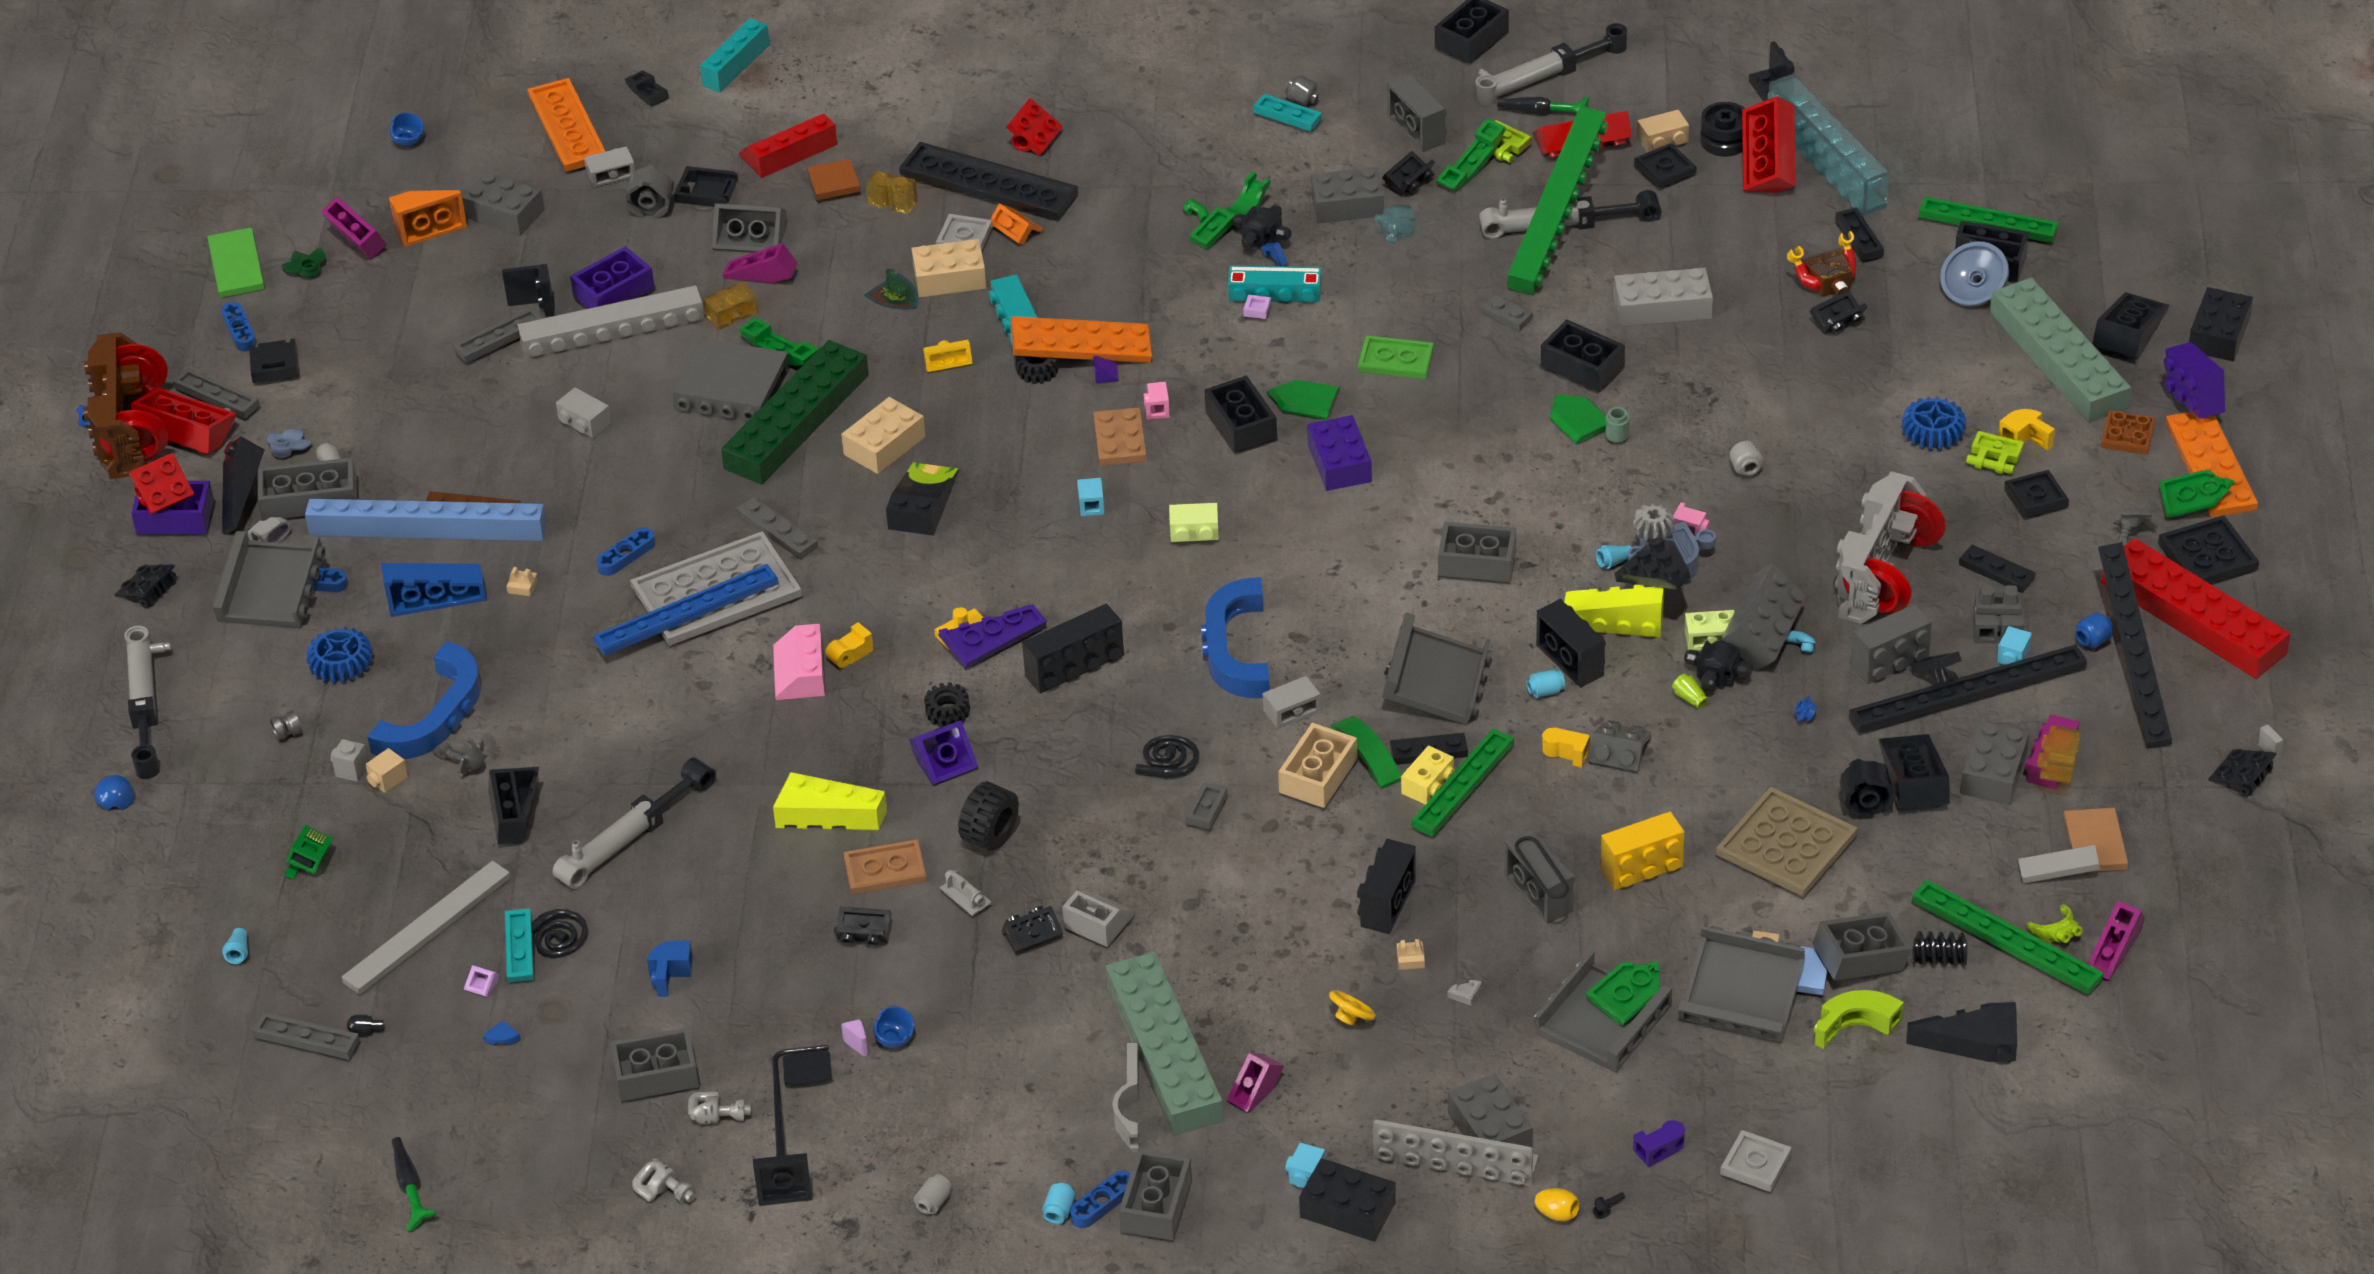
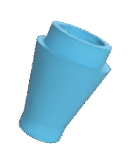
(1611, 555)
(236, 947)

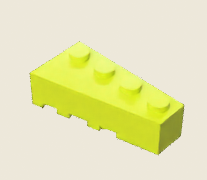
(1621, 611)
(828, 803)

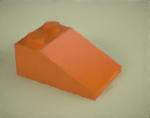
(426, 214)

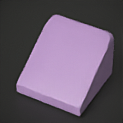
(481, 981)
(855, 1037)

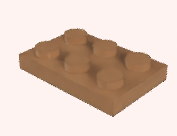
(1119, 436)

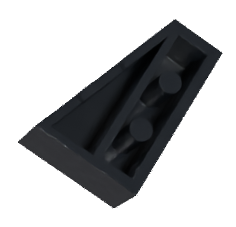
(2009, 241)
(511, 801)

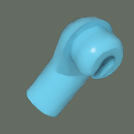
(1801, 638)

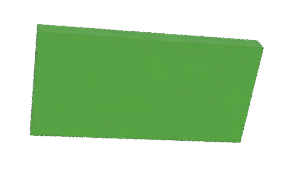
(235, 262)

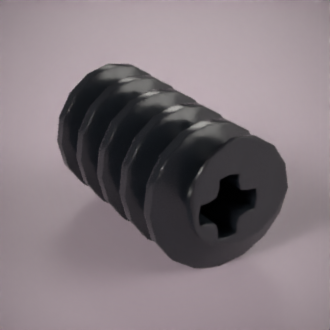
(1940, 947)

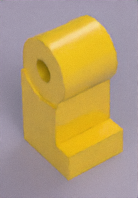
(850, 647)
(1566, 745)

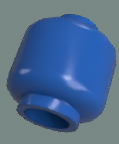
(2094, 630)

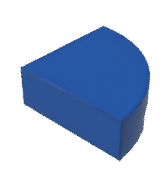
(1275, 252)
(501, 1034)

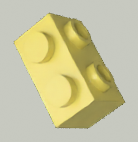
(1427, 774)

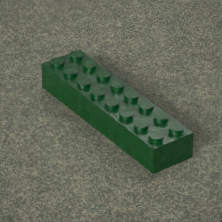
(795, 412)

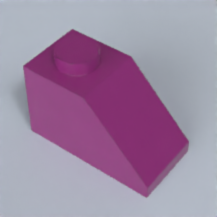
(1255, 1081)

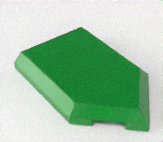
(1305, 398)
(1577, 417)
(2193, 492)
(1625, 990)

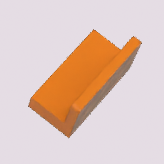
(1013, 223)

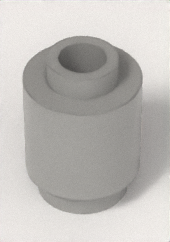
(932, 1194)

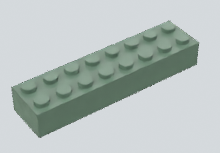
(2060, 350)
(1164, 1043)

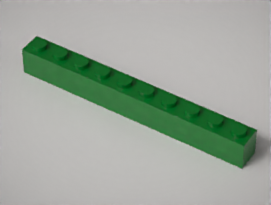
(1556, 200)

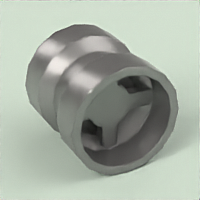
(291, 724)

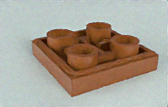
(833, 179)
(2128, 432)

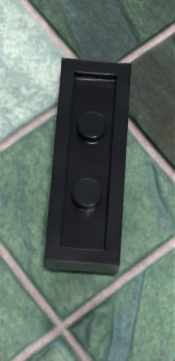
(1864, 239)
(1996, 568)
(1408, 750)

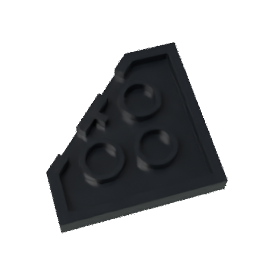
(1656, 566)

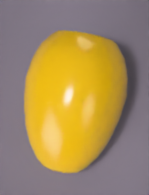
(1557, 1204)

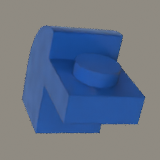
(668, 961)

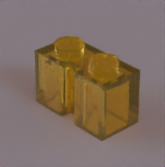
(892, 191)
(729, 304)
(2060, 754)

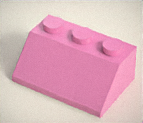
(799, 663)

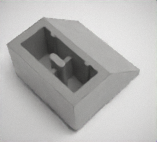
(1095, 916)

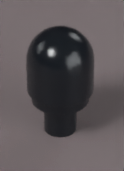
(364, 1024)

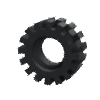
(1036, 372)
(944, 695)

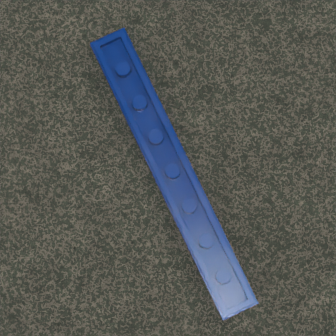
(685, 609)

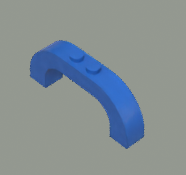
(1231, 675)
(444, 718)

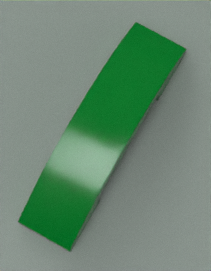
(1475, 157)
(761, 335)
(1371, 750)

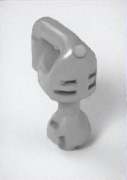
(710, 1110)
(662, 1180)

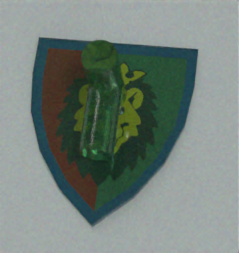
(895, 292)

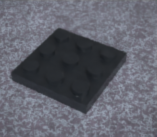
(2209, 549)

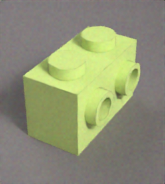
(1193, 522)
(1705, 626)

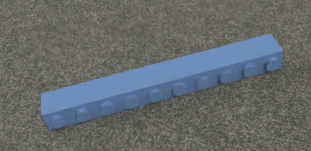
(426, 519)

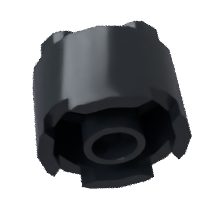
(1866, 788)

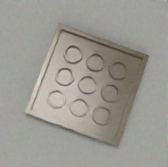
(1786, 841)

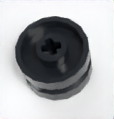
(1722, 129)

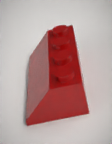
(1552, 137)
(790, 146)
(1769, 146)
(187, 419)

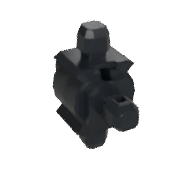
(1261, 226)
(1718, 664)

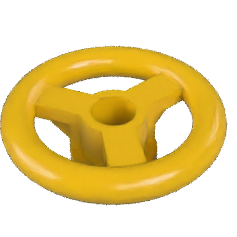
(1350, 1008)

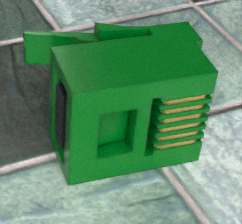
(307, 851)

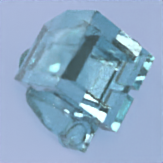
(1396, 220)

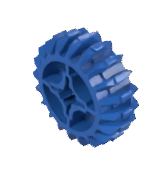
(1934, 423)
(339, 655)

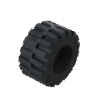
(988, 815)

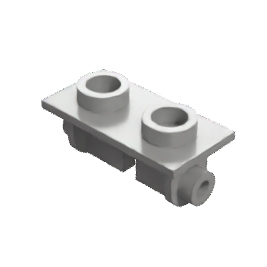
(964, 893)

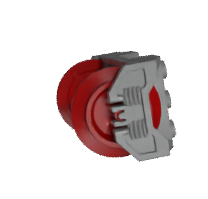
(1892, 514)

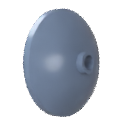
(1966, 266)

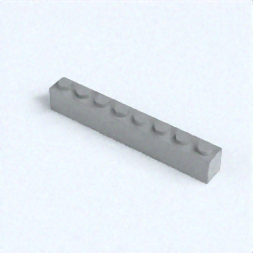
(610, 321)

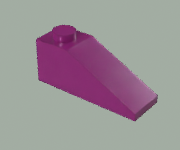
(762, 266)
(2116, 939)

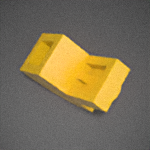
(2025, 426)

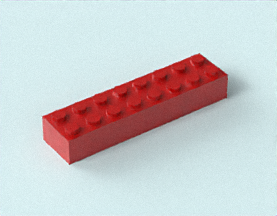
(2204, 612)

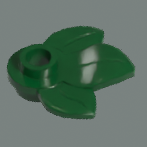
(305, 265)

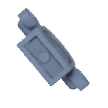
(1686, 543)

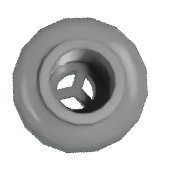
(1746, 458)

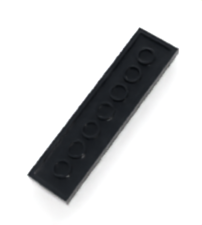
(988, 180)

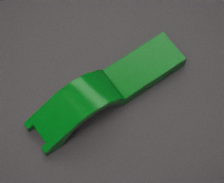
(1221, 219)

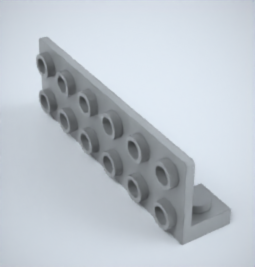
(1454, 1152)

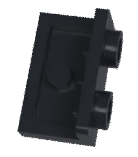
(1407, 173)
(1837, 311)
(863, 925)

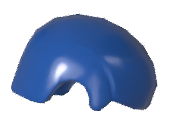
(406, 129)
(114, 792)
(893, 1027)

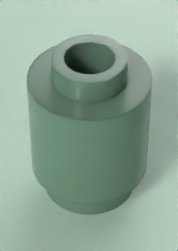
(1617, 424)

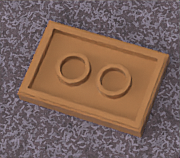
(2100, 829)
(885, 866)

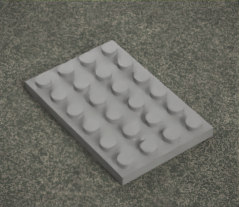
(710, 569)

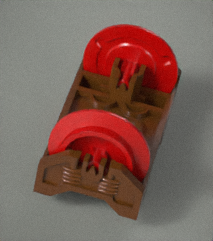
(121, 435)

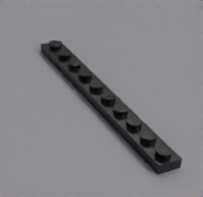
(2135, 645)
(1967, 688)

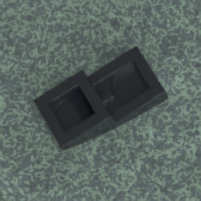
(645, 88)

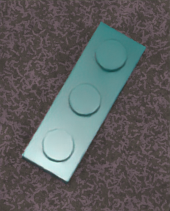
(1287, 112)
(519, 945)

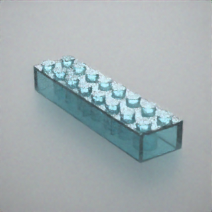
(1833, 148)

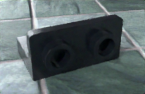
(1032, 929)

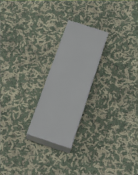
(2059, 864)

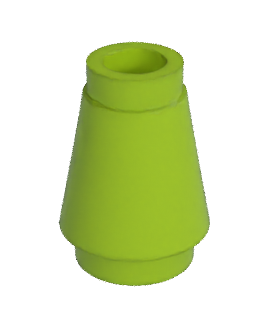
(1690, 691)

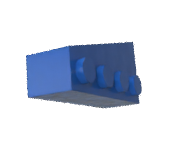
(431, 586)

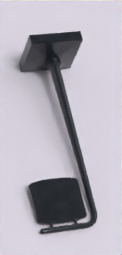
(787, 1176)

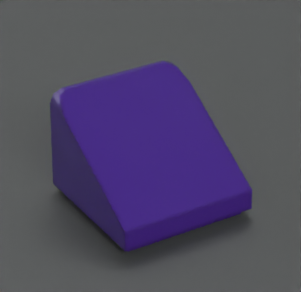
(1105, 370)

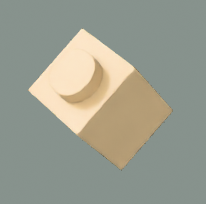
(386, 770)

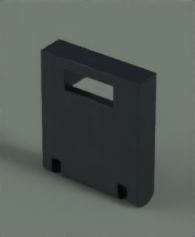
(710, 186)
(270, 355)

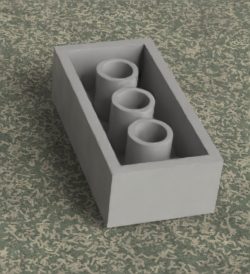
(1663, 297)

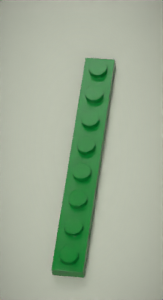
(2007, 937)

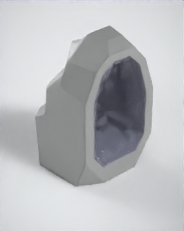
(271, 530)

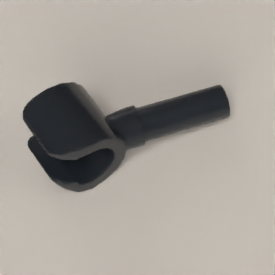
(1602, 1207)

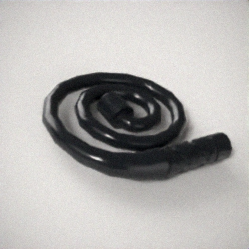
(1163, 769)
(560, 935)

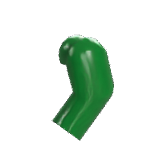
(1200, 209)

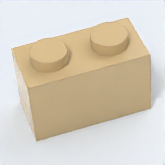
(1662, 130)

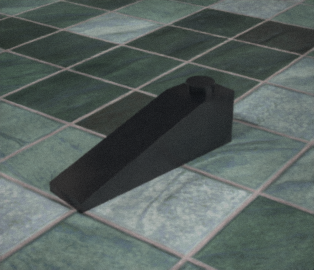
(238, 476)
(1977, 1034)

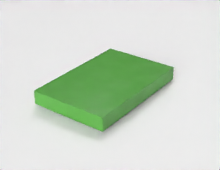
(1396, 357)

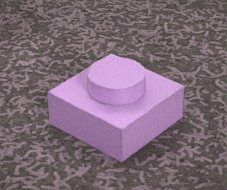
(1257, 306)

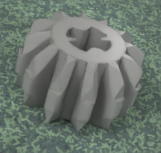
(1653, 522)

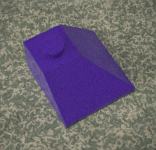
(944, 752)

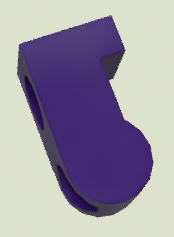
(1660, 1143)

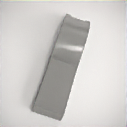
(1124, 1097)

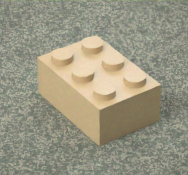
(948, 268)
(883, 435)
(1318, 765)

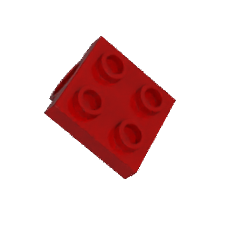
(1033, 128)
(160, 484)

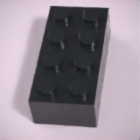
(1073, 648)

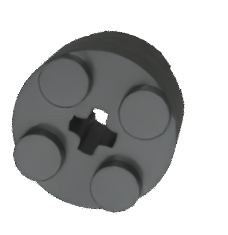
(649, 192)

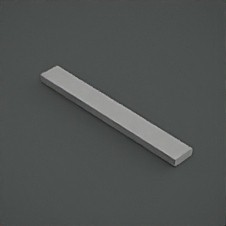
(425, 927)

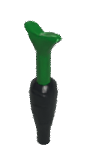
(1540, 105)
(409, 1181)

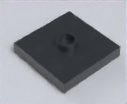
(1665, 165)
(2036, 493)

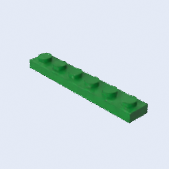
(1955, 212)
(1462, 782)

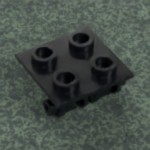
(148, 583)
(2245, 768)

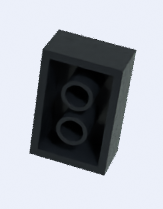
(1471, 28)
(2221, 323)
(1582, 355)
(1240, 413)
(1570, 643)
(1387, 886)
(1347, 1199)

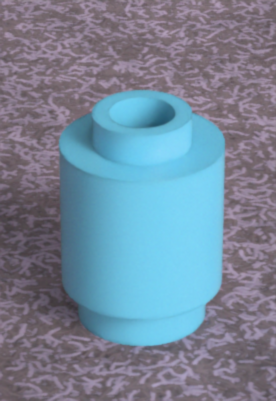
(1545, 683)
(1058, 1203)

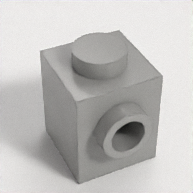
(349, 760)

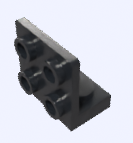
(1778, 68)
(529, 286)

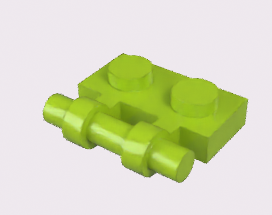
(1512, 141)
(1995, 447)

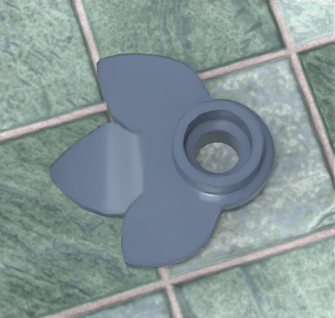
(284, 443)

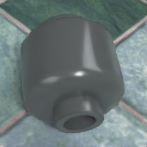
(1302, 91)

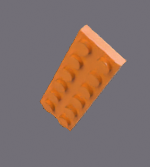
(565, 123)
(1080, 339)
(2206, 448)

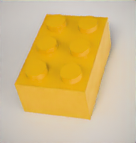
(1642, 850)

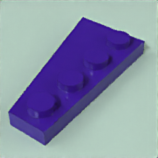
(984, 638)

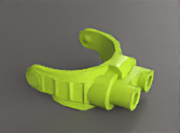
(2059, 931)

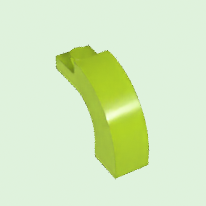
(1858, 1008)

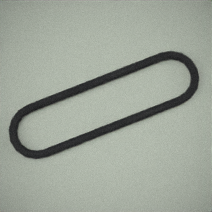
(1550, 862)

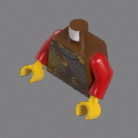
(1827, 271)

